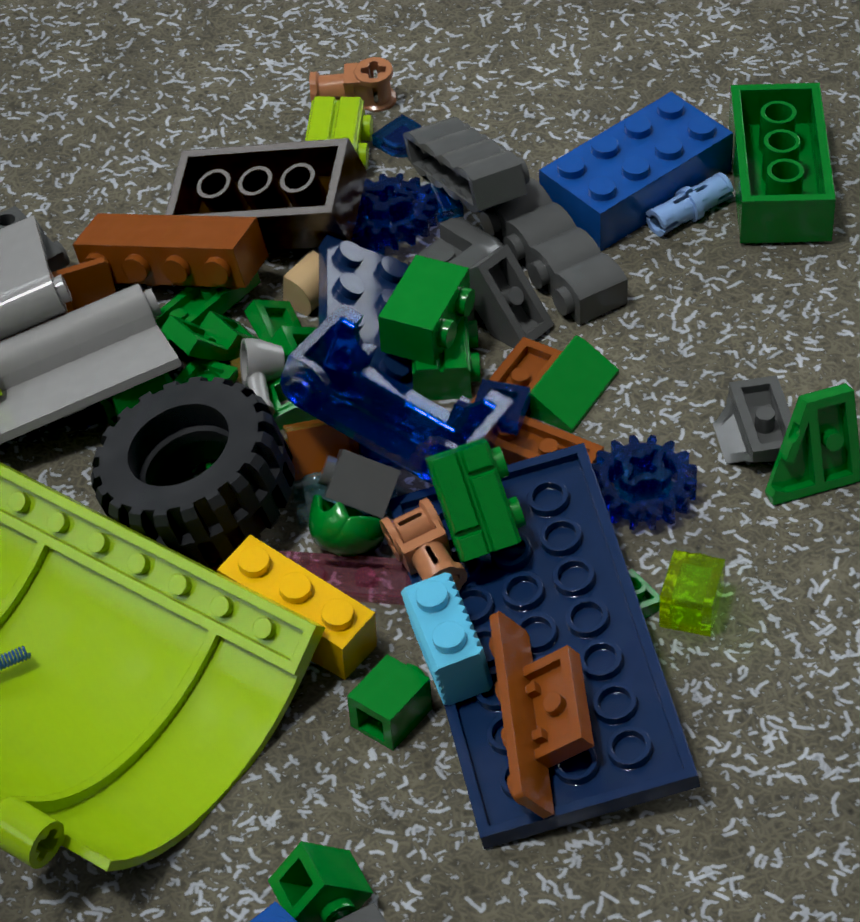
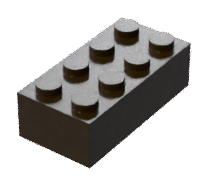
(291, 188)

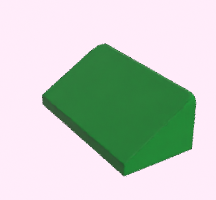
(571, 385)

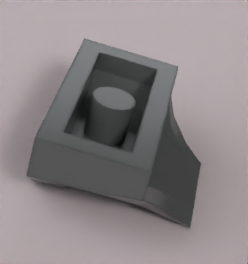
(507, 299)
(753, 421)

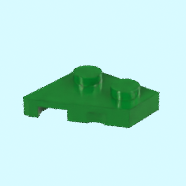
(818, 447)

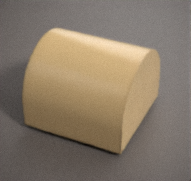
(302, 284)

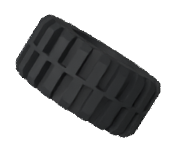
(178, 431)

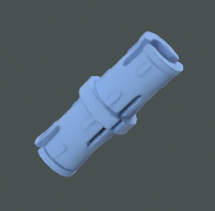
(689, 204)

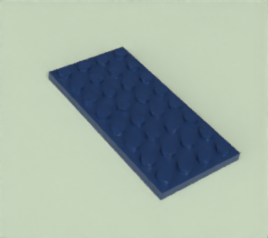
(571, 590)

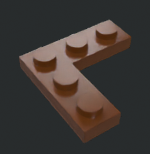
(525, 368)

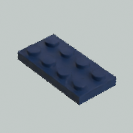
(365, 284)

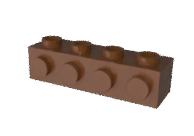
(175, 249)

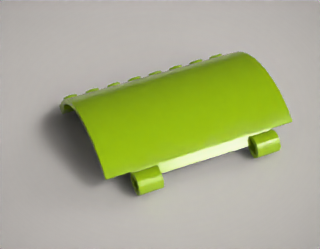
(139, 683)

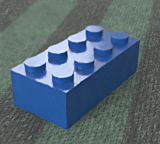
(637, 167)

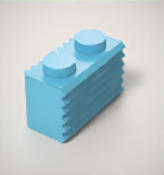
(447, 638)

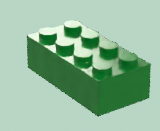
(781, 163)

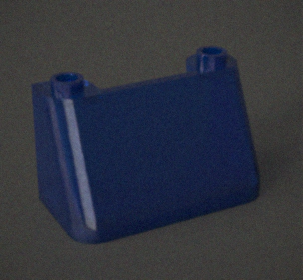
(336, 384)

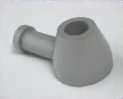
(260, 364)

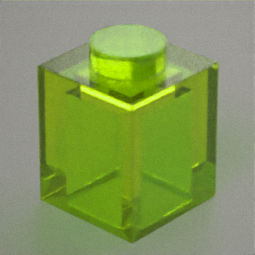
(692, 592)

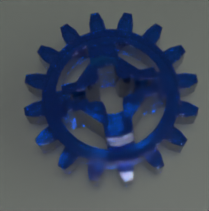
(395, 212)
(644, 481)

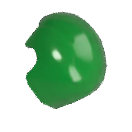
(343, 529)

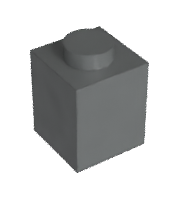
(358, 482)

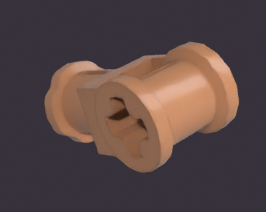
(358, 82)
(422, 543)

